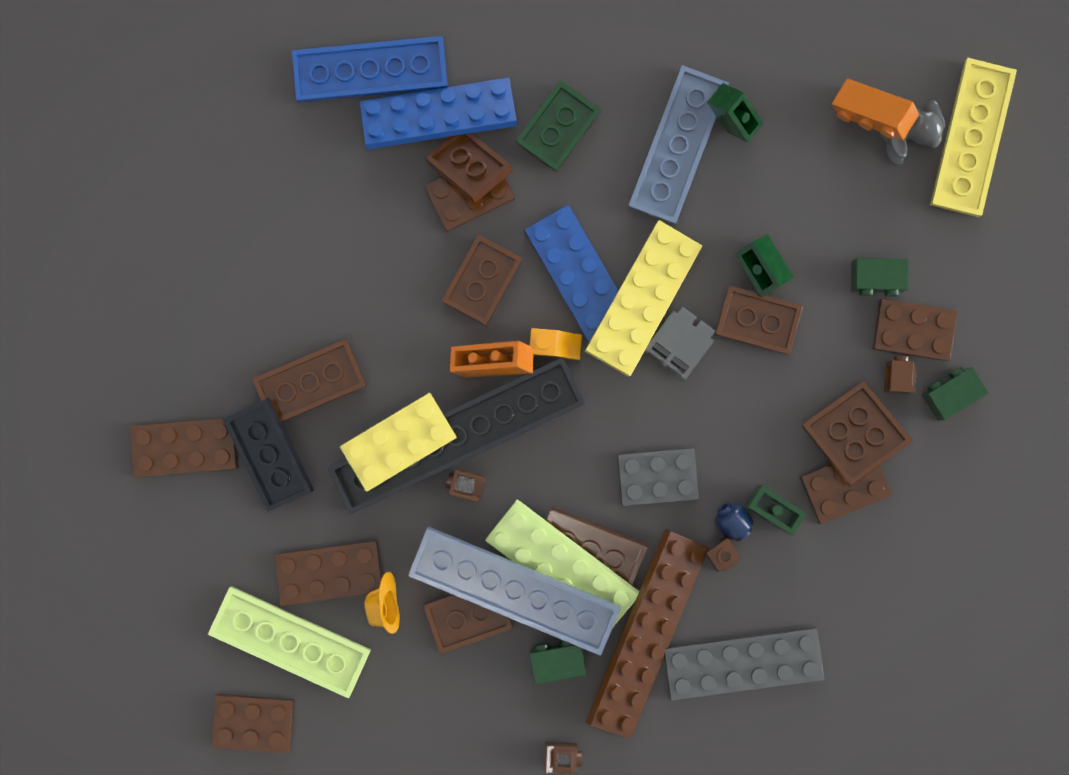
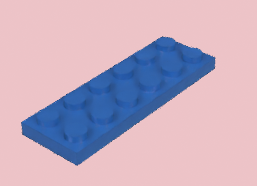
(369, 69)
(438, 113)
(574, 268)

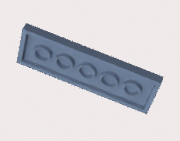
(676, 147)

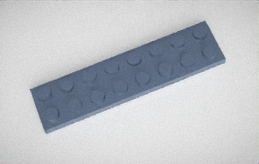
(514, 591)

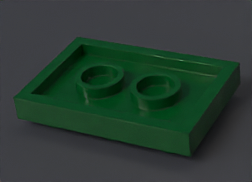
(558, 126)

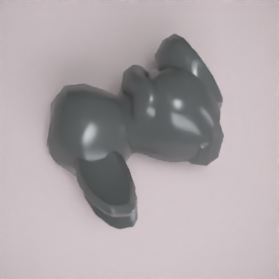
(925, 131)

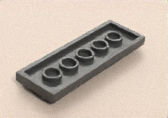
(744, 664)

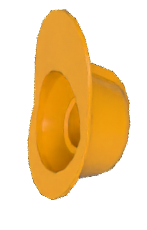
(382, 605)

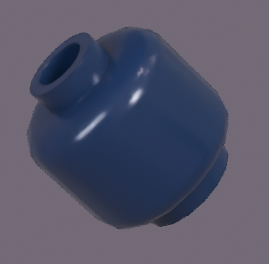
(734, 521)

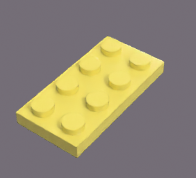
(398, 442)

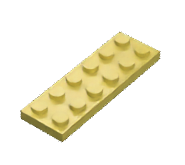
(973, 137)
(643, 298)

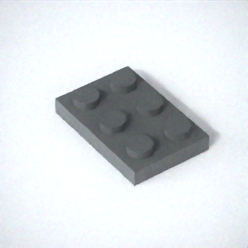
(658, 477)

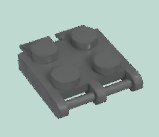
(681, 342)

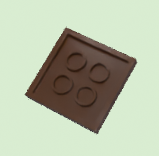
(857, 433)

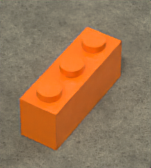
(875, 109)
(491, 359)

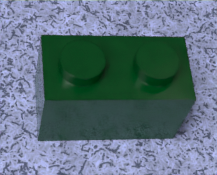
(735, 112)
(764, 265)
(879, 275)
(954, 393)
(775, 509)
(556, 662)

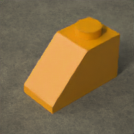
(555, 344)

